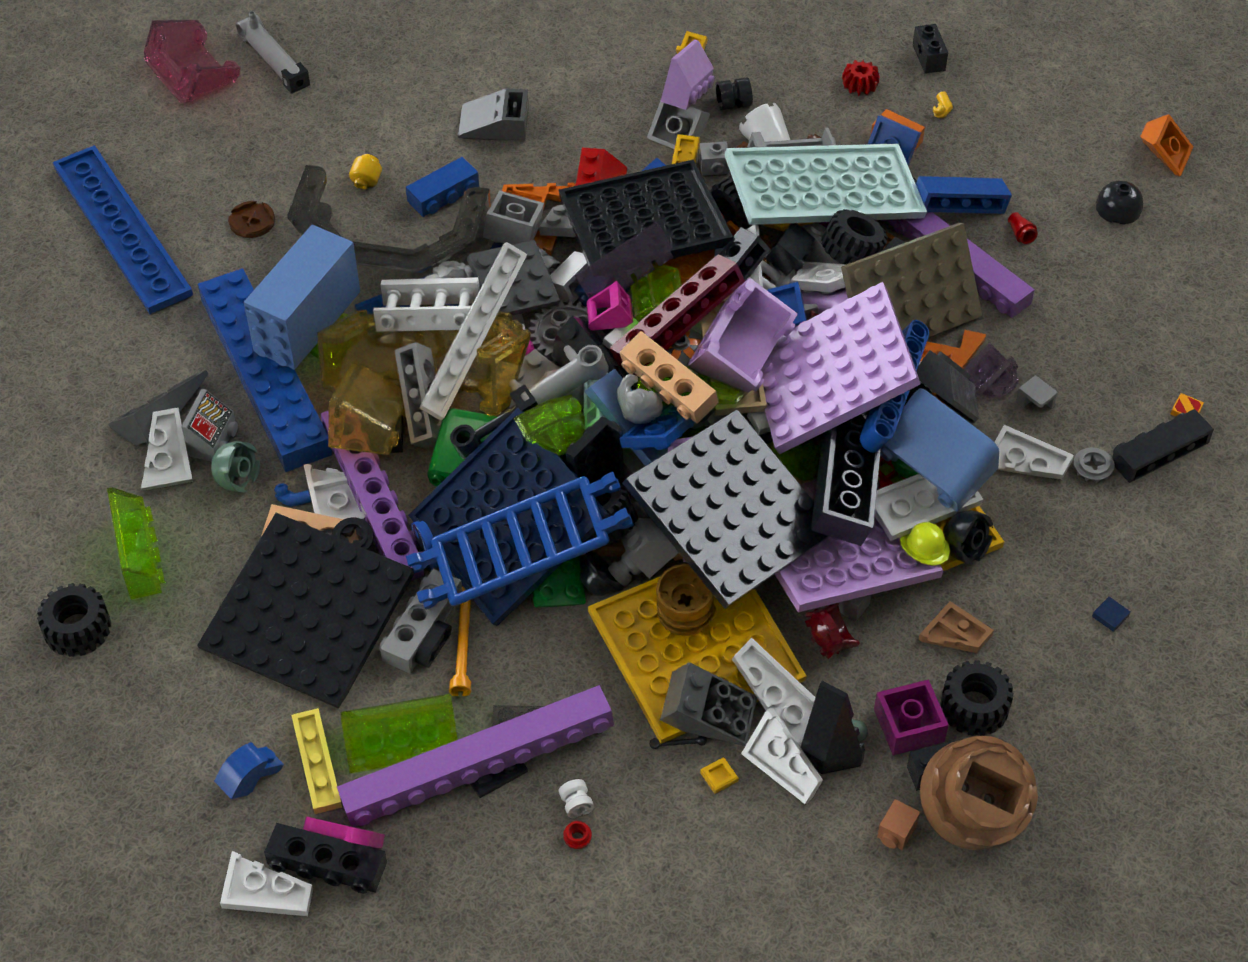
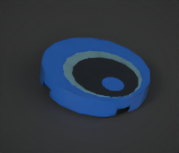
(423, 537)

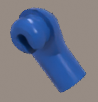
(289, 498)

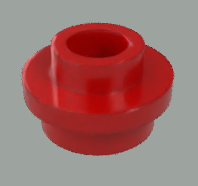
(577, 827)

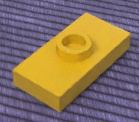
(685, 148)

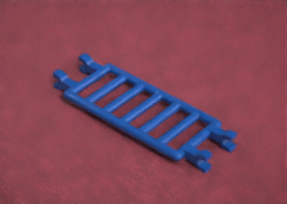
(619, 520)

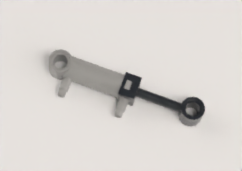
(584, 366)

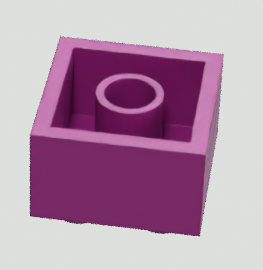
(910, 717)

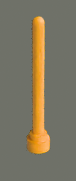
(460, 680)

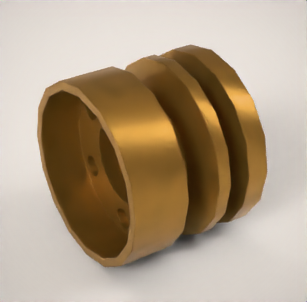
(683, 601)

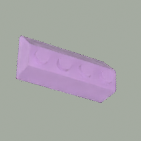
(688, 76)

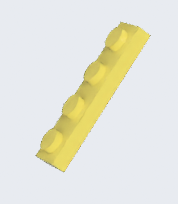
(316, 761)

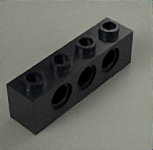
(746, 250)
(288, 840)

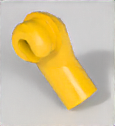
(944, 105)

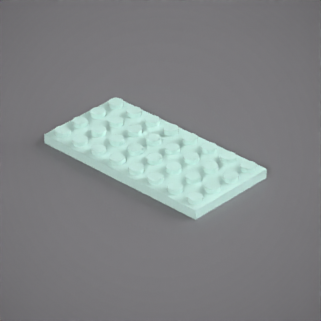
(818, 181)

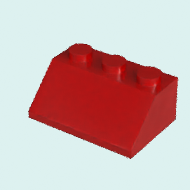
(598, 165)

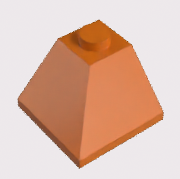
(1167, 143)

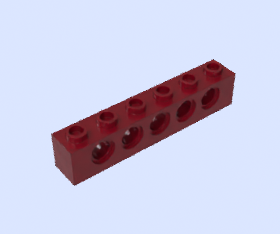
(686, 305)

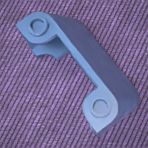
(942, 449)

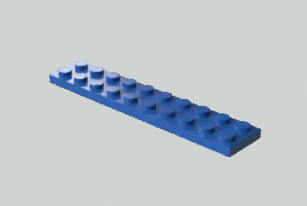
(122, 229)

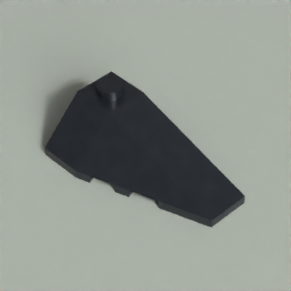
(830, 734)

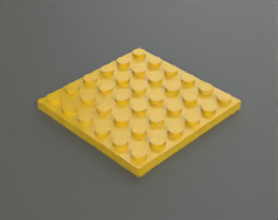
(651, 653)

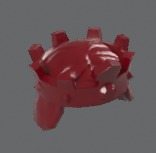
(830, 630)

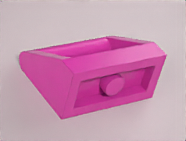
(619, 313)

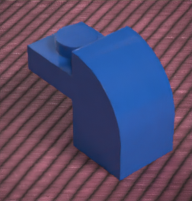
(244, 768)

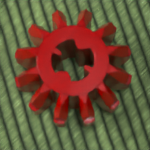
(860, 77)

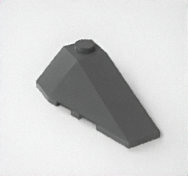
(137, 422)

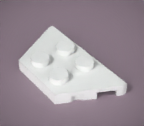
(820, 277)
(331, 494)

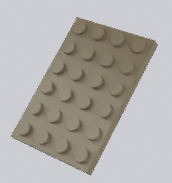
(925, 279)

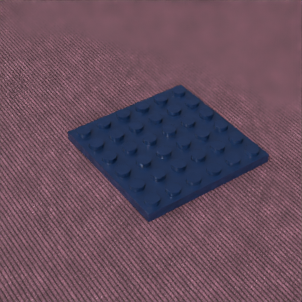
(492, 478)

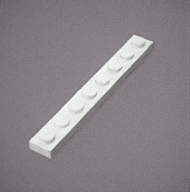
(473, 331)

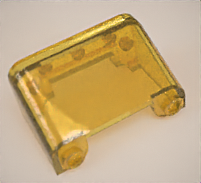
(365, 412)

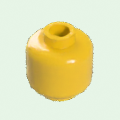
(365, 171)

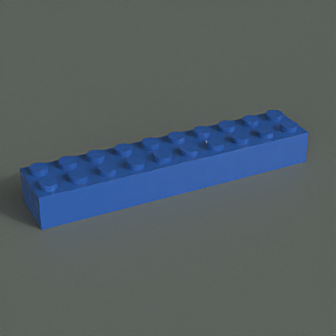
(272, 388)

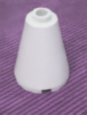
(767, 121)

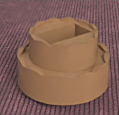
(985, 768)

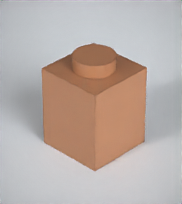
(898, 825)

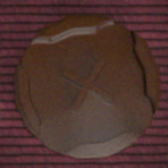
(251, 219)

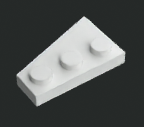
(166, 453)
(781, 757)
(260, 889)

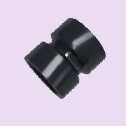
(734, 93)

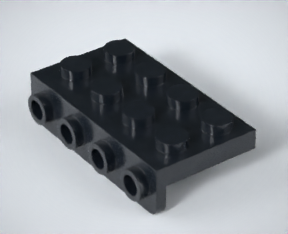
(597, 452)

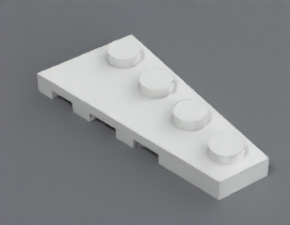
(775, 688)

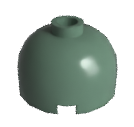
(232, 461)

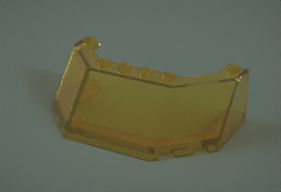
(493, 368)

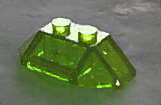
(653, 289)
(553, 424)

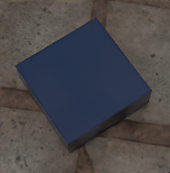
(1111, 614)

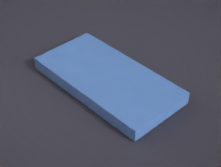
(604, 396)

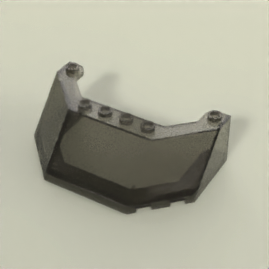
(461, 241)

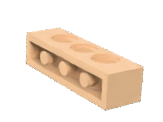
(644, 350)

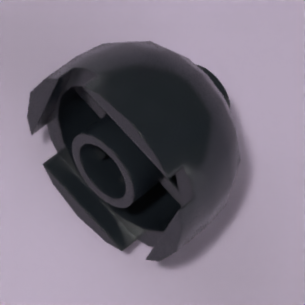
(1120, 202)
(968, 535)

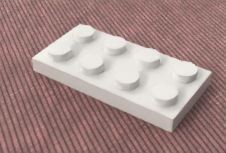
(913, 502)

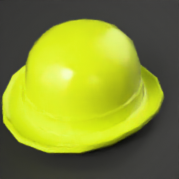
(926, 544)

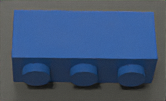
(442, 187)

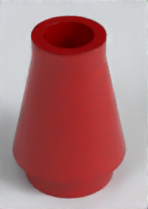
(1023, 229)

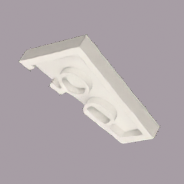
(1030, 456)

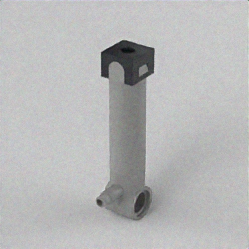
(274, 55)

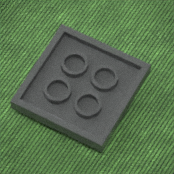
(532, 286)

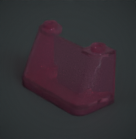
(182, 63)

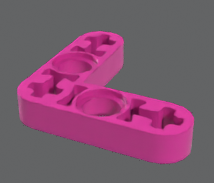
(344, 832)

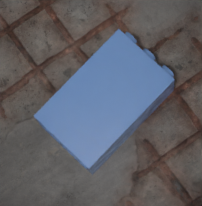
(302, 296)

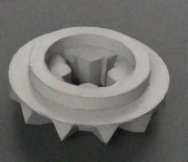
(1099, 457)

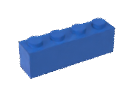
(964, 194)

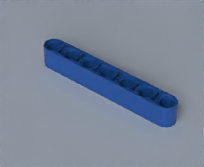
(884, 418)

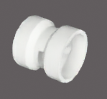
(576, 799)

